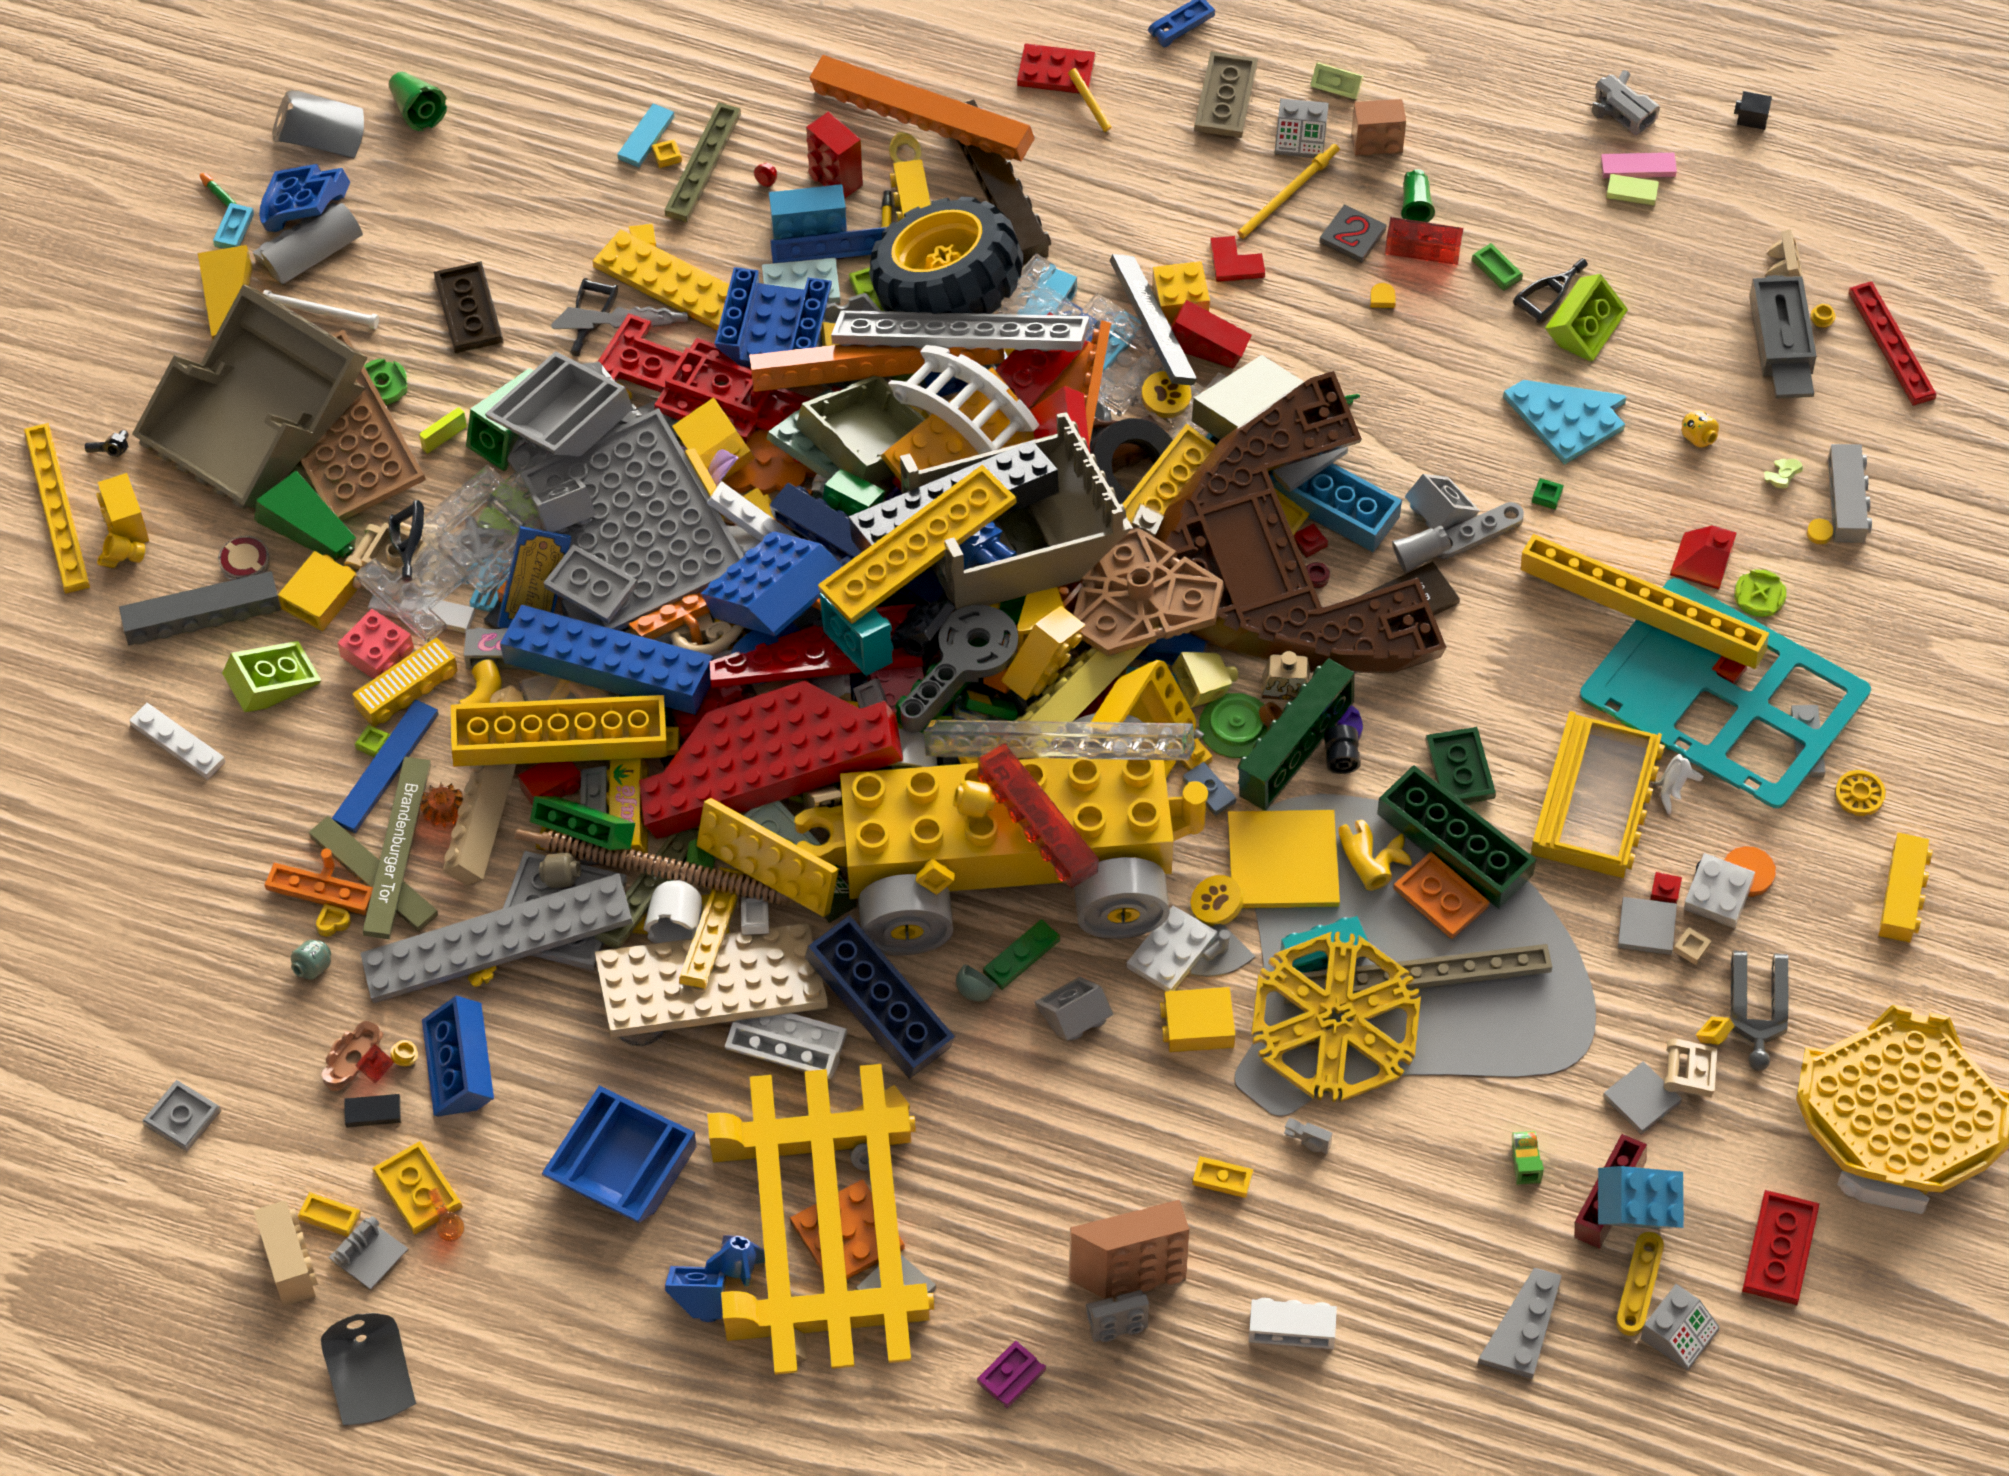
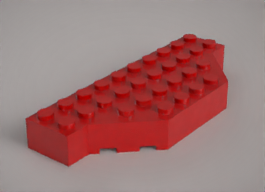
(767, 753)

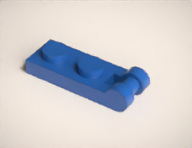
(1181, 21)

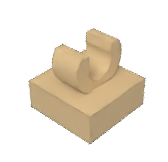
(1692, 946)

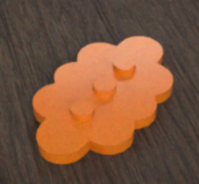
(769, 470)

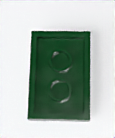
(1461, 764)

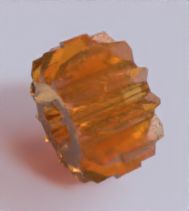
(441, 804)

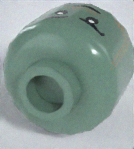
(310, 959)

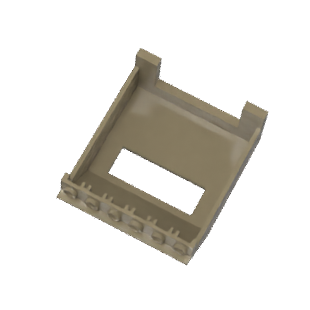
(1076, 523)

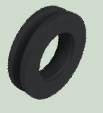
(1127, 431)

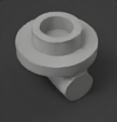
(859, 1157)

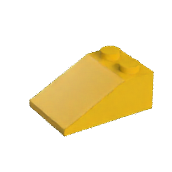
(710, 431)

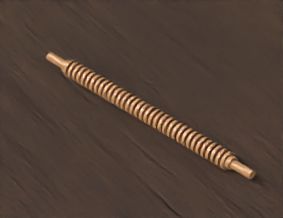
(642, 862)

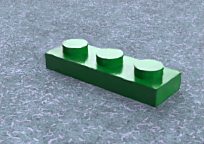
(1021, 954)

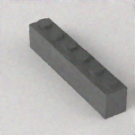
(199, 608)

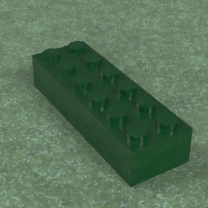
(1295, 734)
(1456, 836)

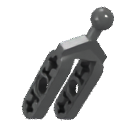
(1756, 1030)

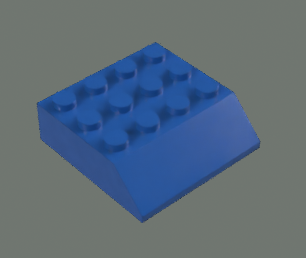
(771, 583)
(621, 1155)

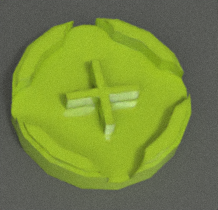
(1760, 593)

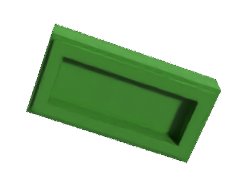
(1497, 266)

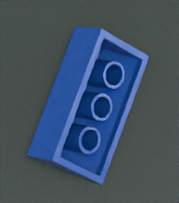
(457, 1057)

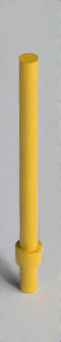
(1318, 163)

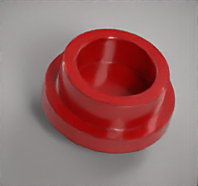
(765, 174)

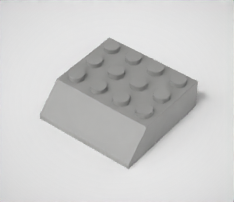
(562, 406)

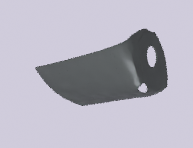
(319, 123)
(367, 1375)

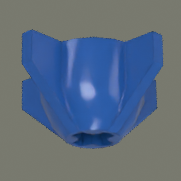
(736, 1258)

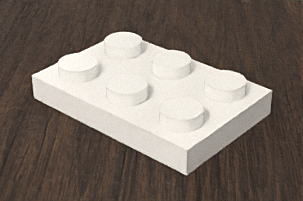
(1172, 950)

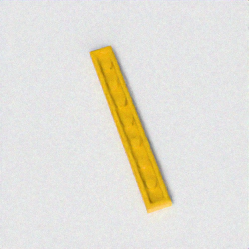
(56, 508)

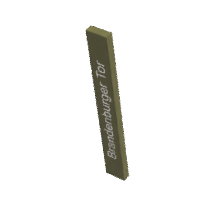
(396, 848)

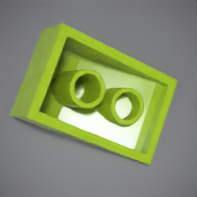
(269, 675)

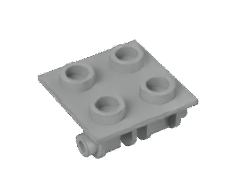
(368, 1253)

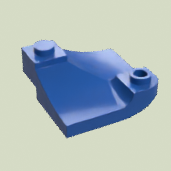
(300, 194)

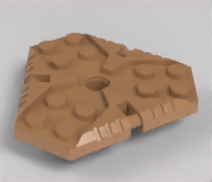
(1137, 591)

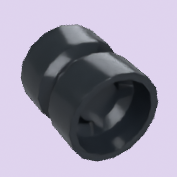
(1342, 749)

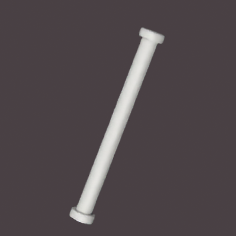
(372, 320)

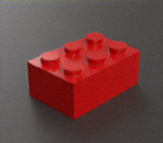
(834, 154)

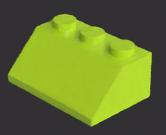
(1587, 317)

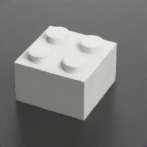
(1719, 890)

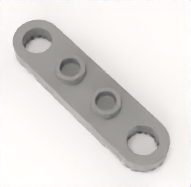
(1482, 529)

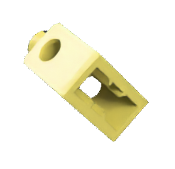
(1203, 677)

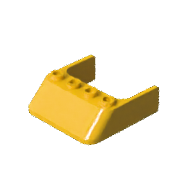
(1149, 696)

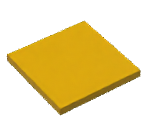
(1284, 858)

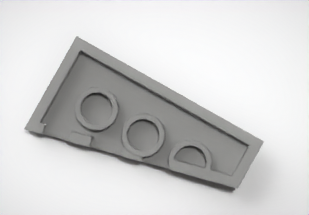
(1522, 1330)

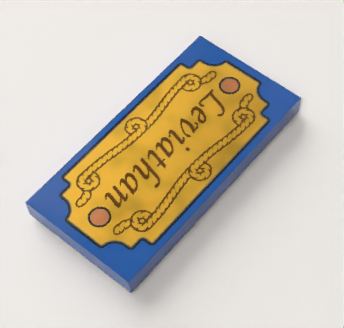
(532, 562)

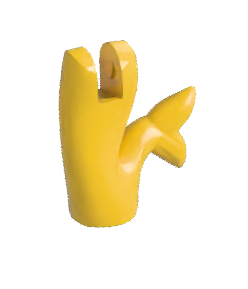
(1359, 849)

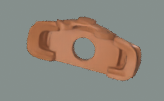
(338, 1071)

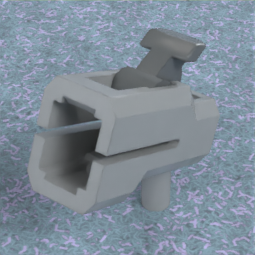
(1624, 104)

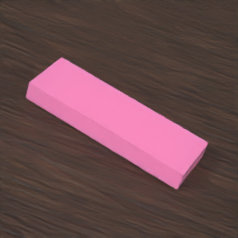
(1639, 165)

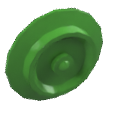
(1232, 724)

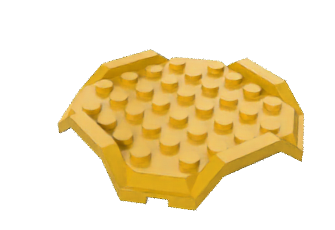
(1904, 1103)

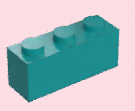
(1319, 960)

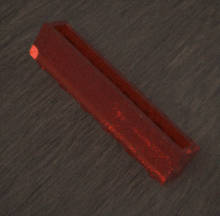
(1037, 816)

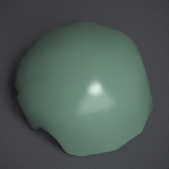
(974, 984)

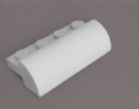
(789, 1041)

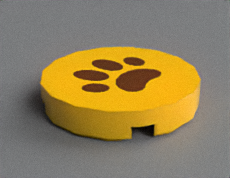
(1164, 397)
(1217, 900)

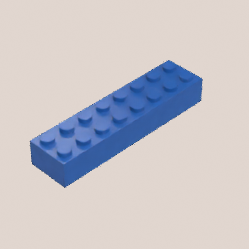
(606, 658)

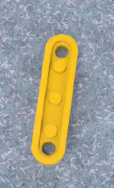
(1640, 1283)

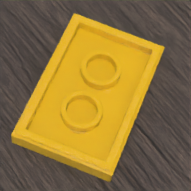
(408, 1179)

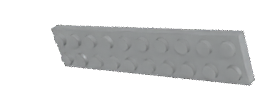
(960, 330)
(496, 938)

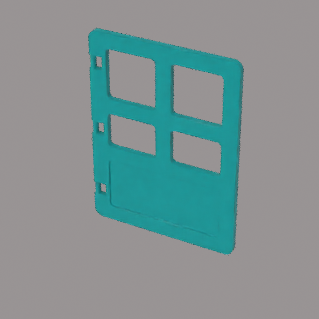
(1662, 675)

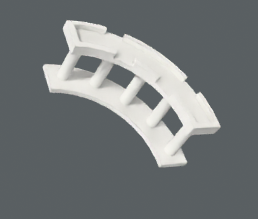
(978, 378)

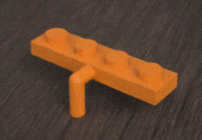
(672, 617)
(319, 887)

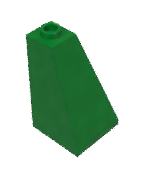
(488, 437)
(304, 517)

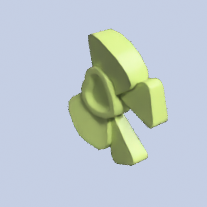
(1787, 471)

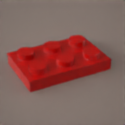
(1049, 67)

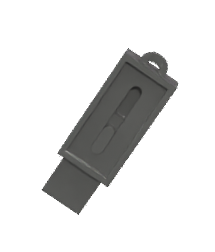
(1784, 334)

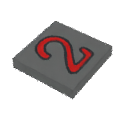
(1353, 233)

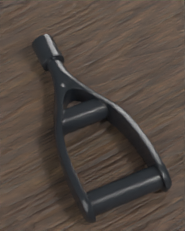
(1554, 283)
(596, 287)
(407, 547)

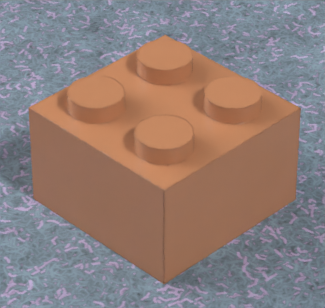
(1378, 127)

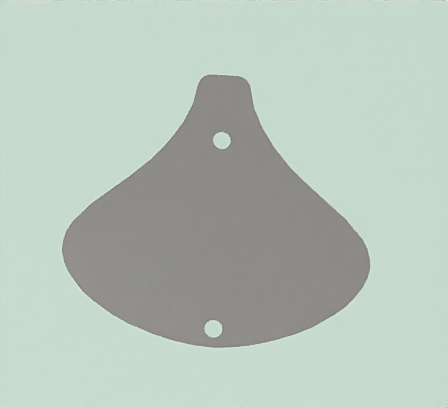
(1463, 1028)

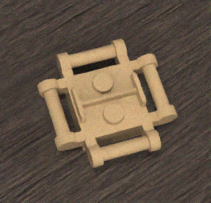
(378, 545)

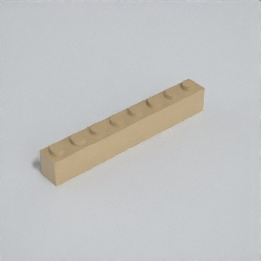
(480, 813)

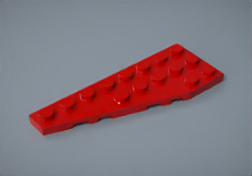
(802, 656)

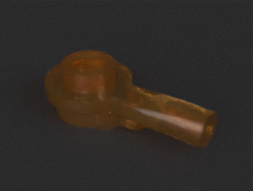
(449, 1226)

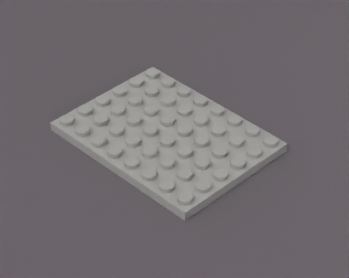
(648, 514)

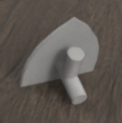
(1223, 955)

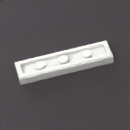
(456, 616)

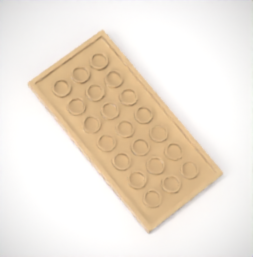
(749, 980)

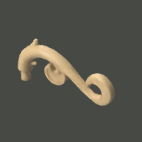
(728, 633)

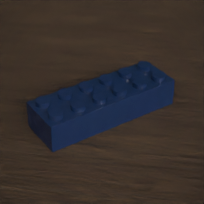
(879, 997)

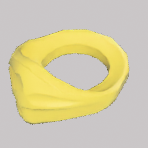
(903, 138)

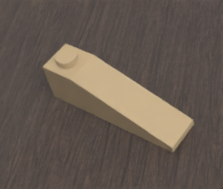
(821, 797)

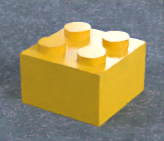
(1179, 283)
(121, 509)

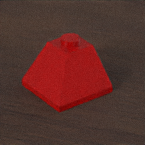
(1704, 555)

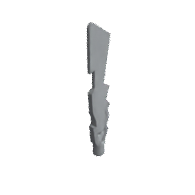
(584, 319)

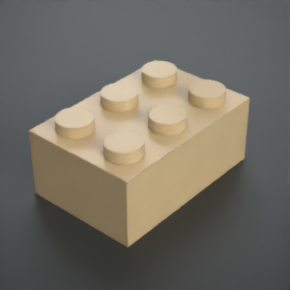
(286, 1252)

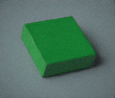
(1547, 493)

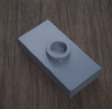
(1218, 794)

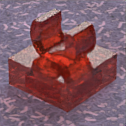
(374, 1063)

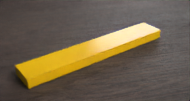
(709, 936)

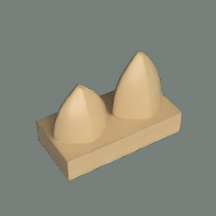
(1787, 249)

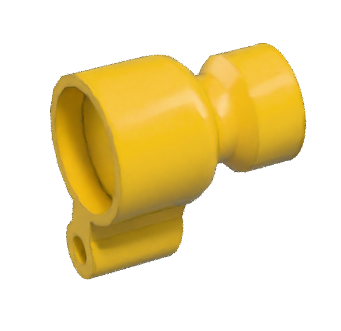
(118, 548)

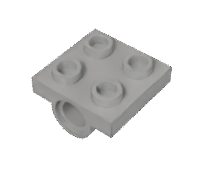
(1117, 1318)

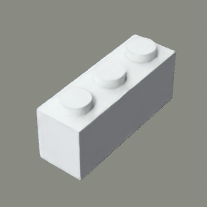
(1292, 1323)

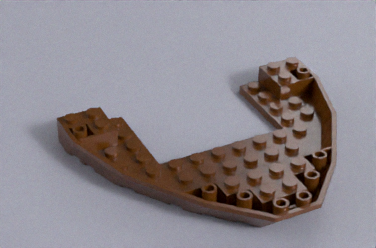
(1238, 532)

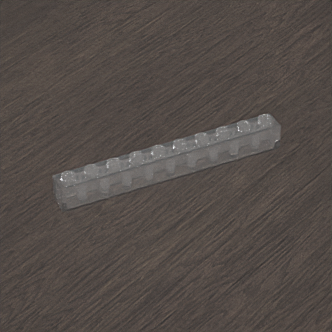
(1061, 739)

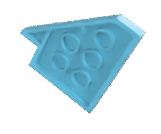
(1565, 416)

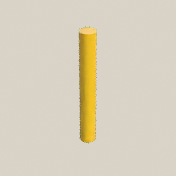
(1089, 99)

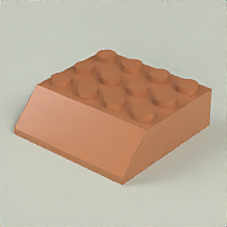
(1130, 1251)

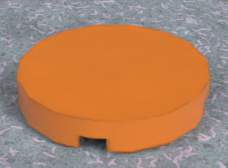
(1756, 861)

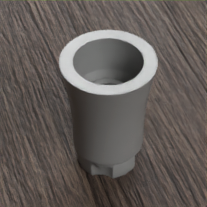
(1420, 547)

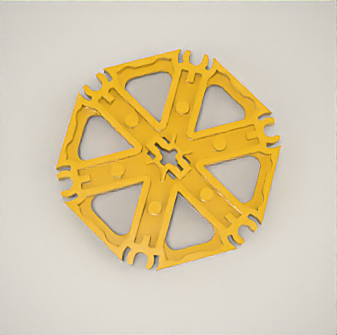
(1319, 1007)

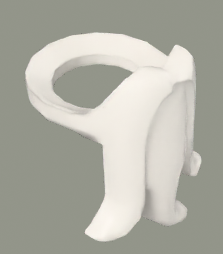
(1674, 778)

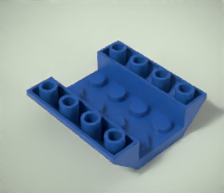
(769, 317)

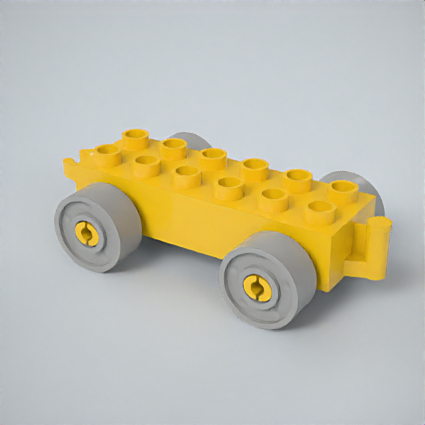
(906, 816)

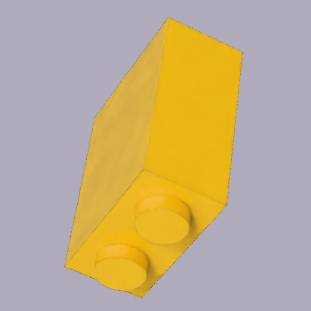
(318, 590)
(1198, 1019)

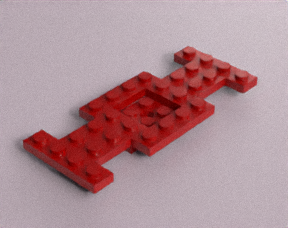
(695, 375)

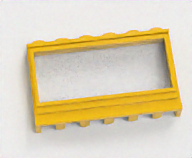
(1597, 795)

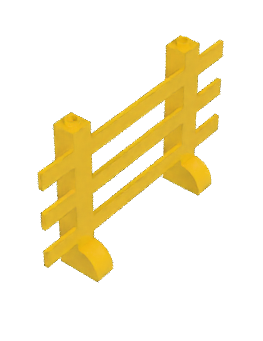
(821, 1135)

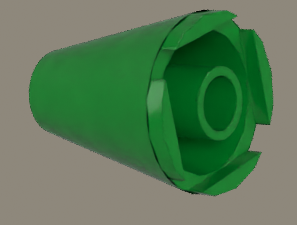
(418, 101)

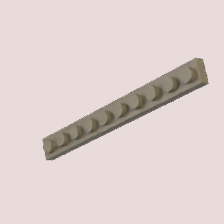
(1454, 968)

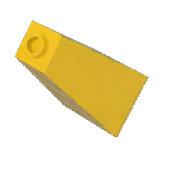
(222, 278)

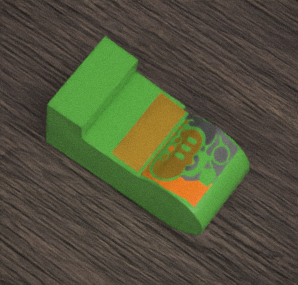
(1526, 1157)

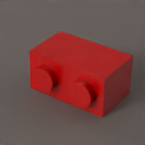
(550, 780)

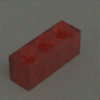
(1424, 241)

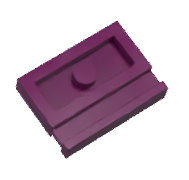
(1011, 1374)

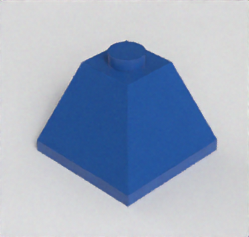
(697, 1291)

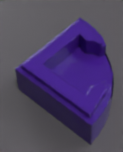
(1353, 719)

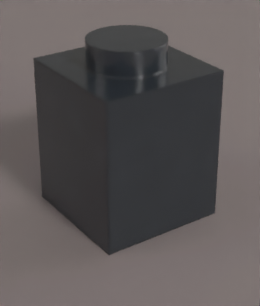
(1753, 110)

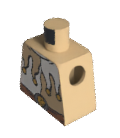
(1284, 676)

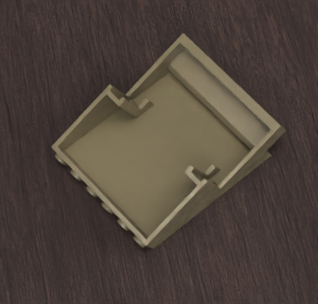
(253, 399)

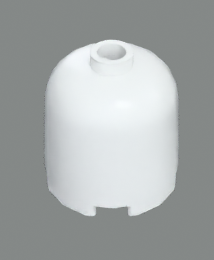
(673, 912)

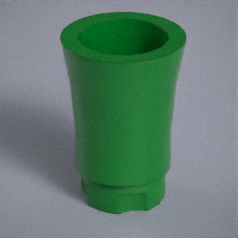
(1417, 197)

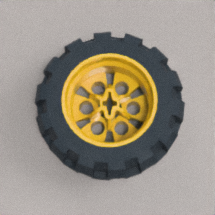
(947, 259)

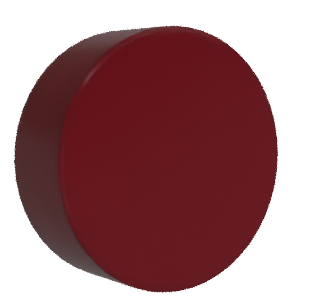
(1319, 574)

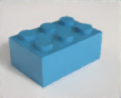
(807, 211)
(1640, 1197)

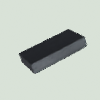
(372, 1110)

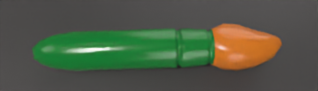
(208, 182)

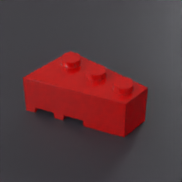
(1208, 335)

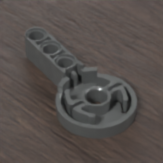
(960, 660)

